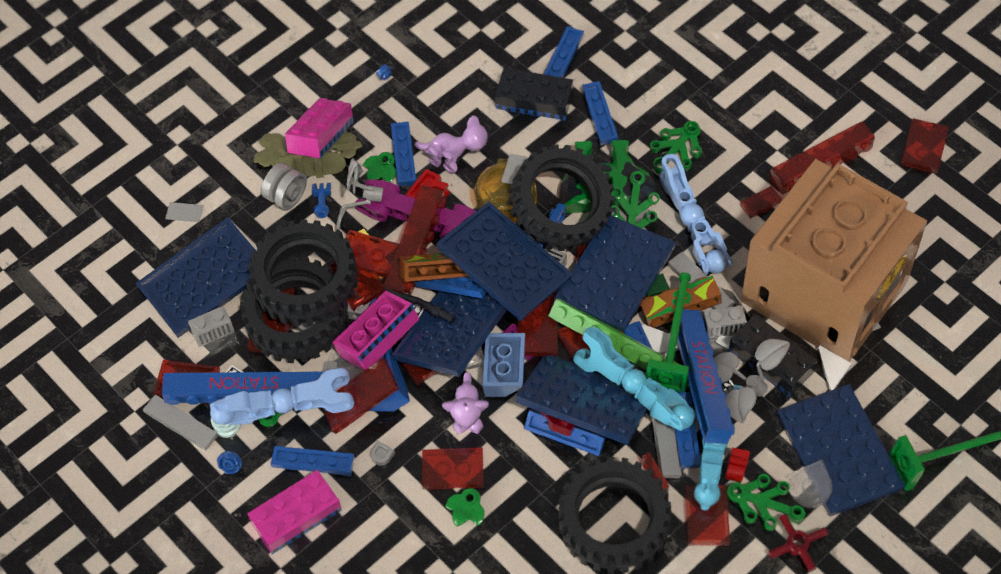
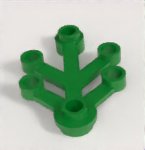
(678, 144)
(633, 208)
(763, 500)

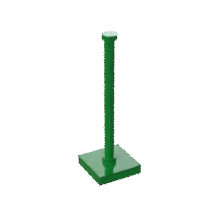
(666, 373)
(909, 463)

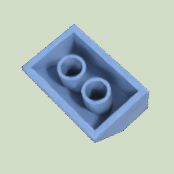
(503, 364)

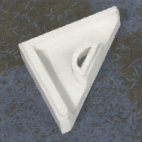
(658, 339)
(833, 367)

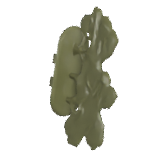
(328, 164)

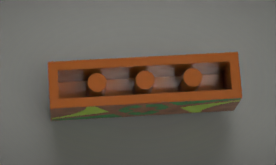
(428, 267)
(699, 296)

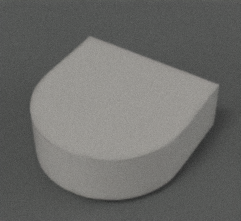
(381, 453)

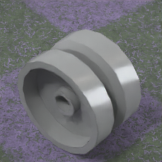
(284, 186)

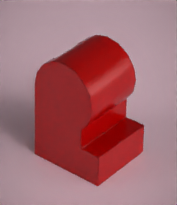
(737, 464)

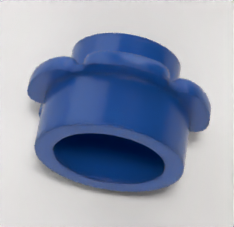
(384, 72)

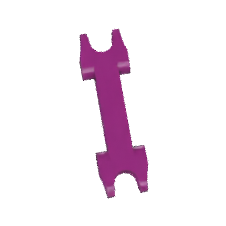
(401, 206)

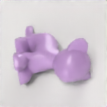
(451, 147)
(466, 408)

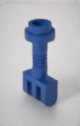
(321, 210)

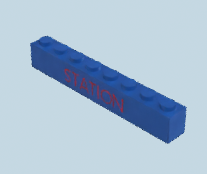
(704, 379)
(210, 387)

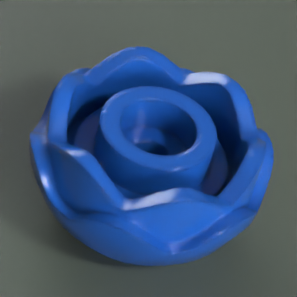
(229, 462)

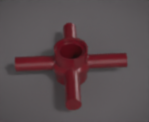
(800, 536)

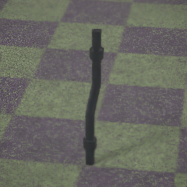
(437, 310)

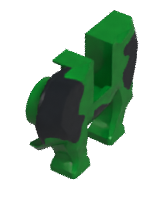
(576, 197)

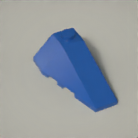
(399, 397)

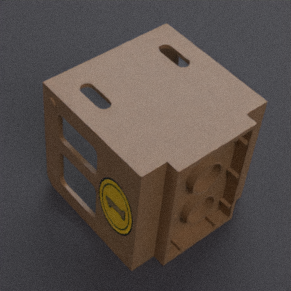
(832, 257)

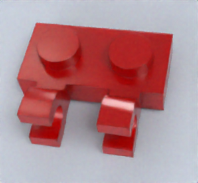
(428, 179)

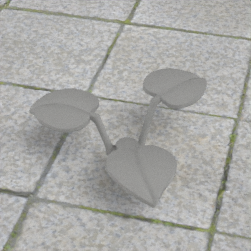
(371, 193)
(742, 401)

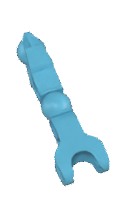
(662, 403)
(707, 490)

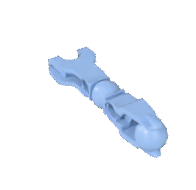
(692, 215)
(247, 407)

